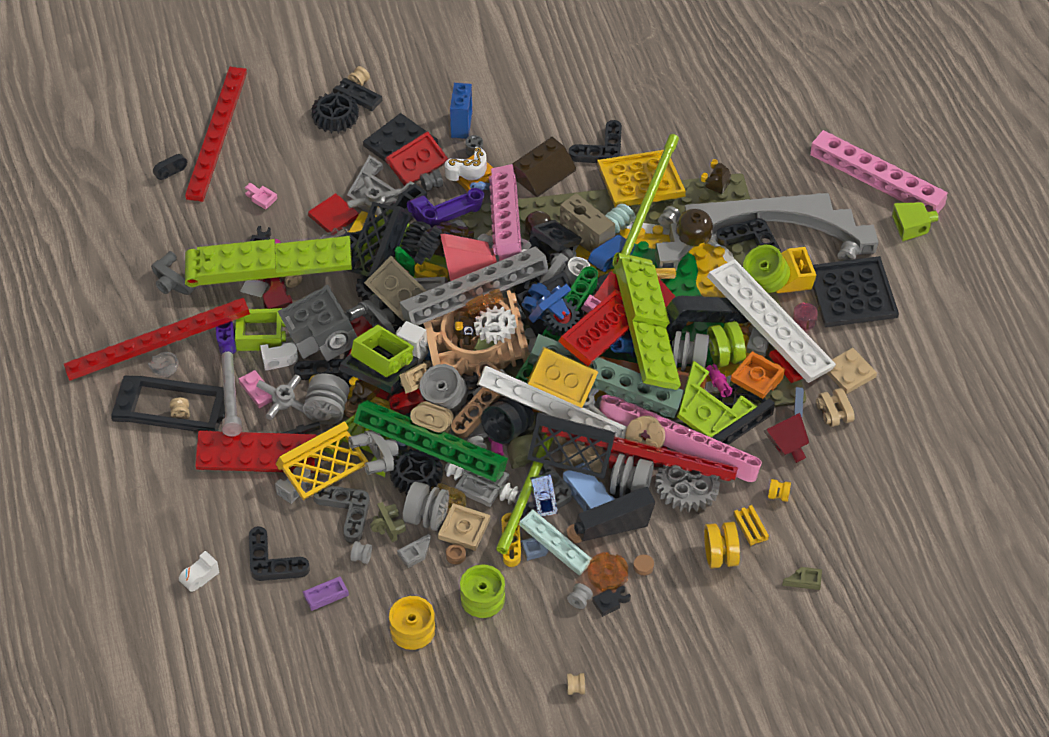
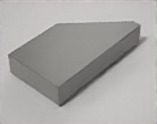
(415, 551)

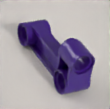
(432, 215)

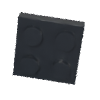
(556, 235)

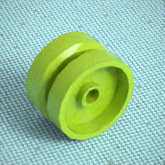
(767, 267)
(726, 344)
(482, 591)

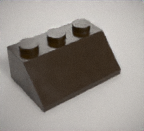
(543, 167)

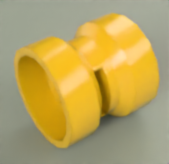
(783, 492)

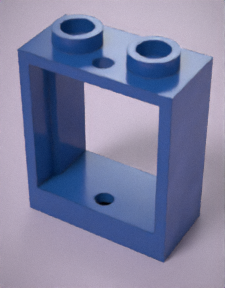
(461, 110)

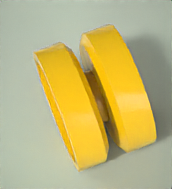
(721, 545)
(412, 622)

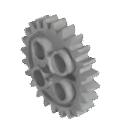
(686, 488)

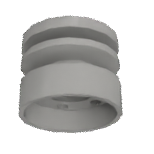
(688, 351)
(326, 399)
(630, 477)
(428, 506)

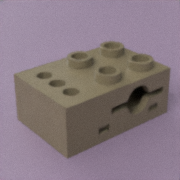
(586, 222)
(393, 285)

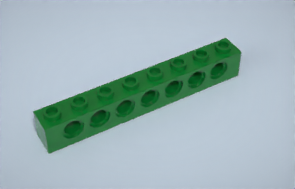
(433, 443)

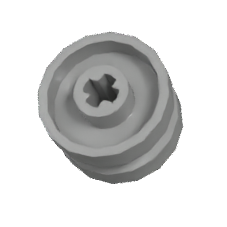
(444, 387)

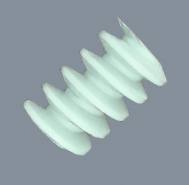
(621, 216)

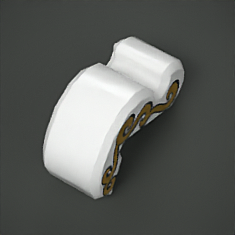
(467, 168)

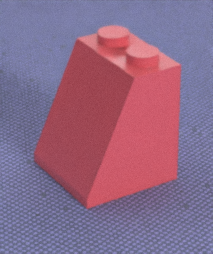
(466, 255)

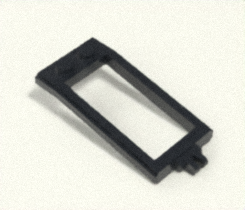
(130, 391)

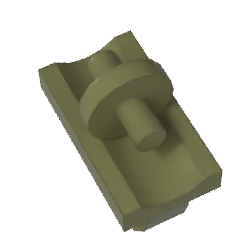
(385, 521)

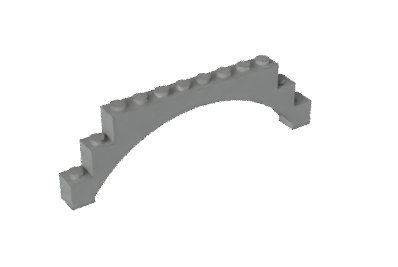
(805, 210)

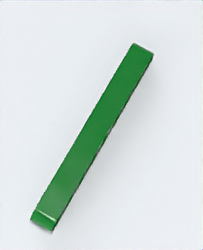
(581, 284)

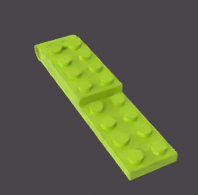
(265, 260)
(646, 319)

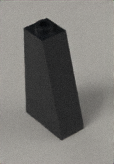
(616, 516)

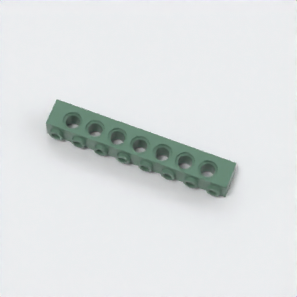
(617, 374)

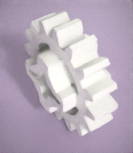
(495, 325)

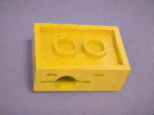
(562, 377)

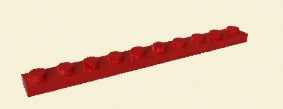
(216, 134)
(156, 339)
(665, 456)

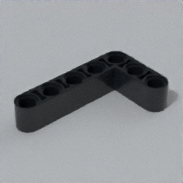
(700, 309)

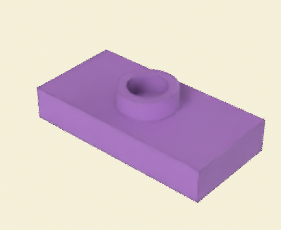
(325, 593)

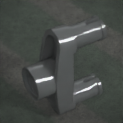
(168, 278)
(373, 315)

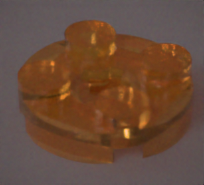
(482, 301)
(608, 581)

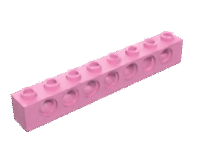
(877, 172)
(505, 212)

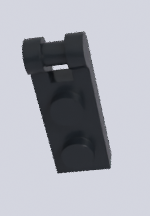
(362, 95)

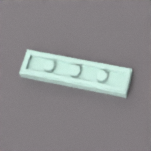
(555, 542)

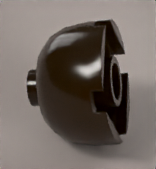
(694, 227)

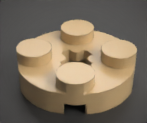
(653, 428)

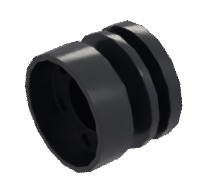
(506, 420)

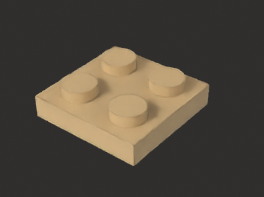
(851, 371)
(464, 527)

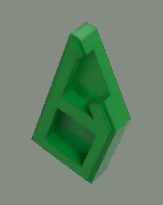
(405, 260)

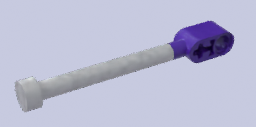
(227, 346)

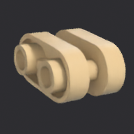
(830, 413)
(432, 416)

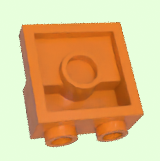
(758, 375)

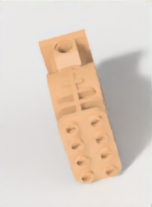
(445, 349)

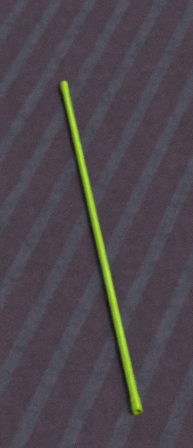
(507, 536)

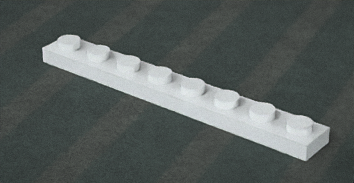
(543, 401)

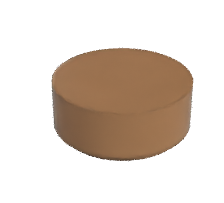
(455, 554)
(643, 564)

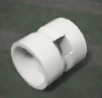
(574, 268)

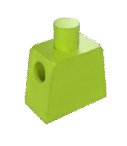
(912, 219)

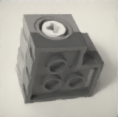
(319, 324)

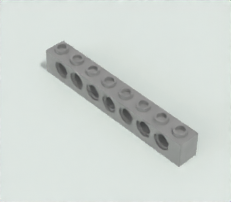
(463, 289)

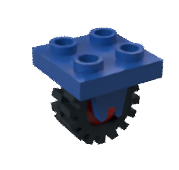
(556, 311)

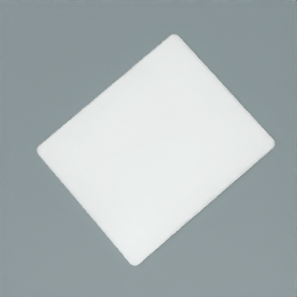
(254, 287)

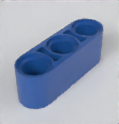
(603, 255)

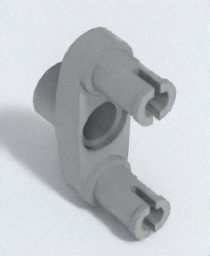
(382, 449)

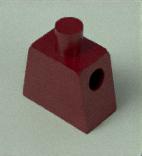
(789, 437)

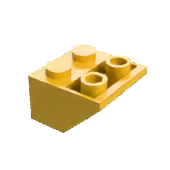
(801, 270)

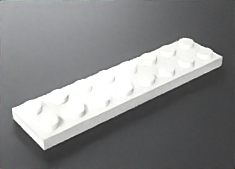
(771, 320)

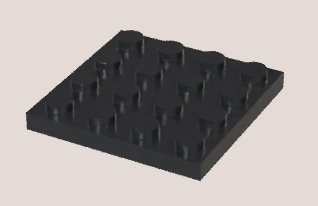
(853, 292)

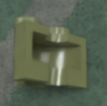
(519, 449)

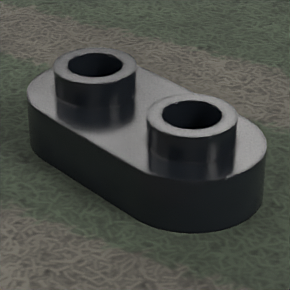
(170, 166)

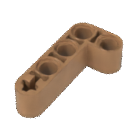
(475, 403)

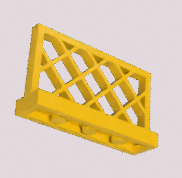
(310, 449)

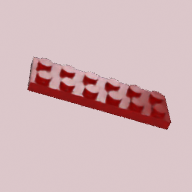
(597, 329)
(247, 450)

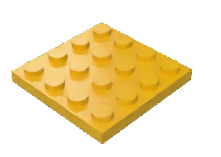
(630, 177)

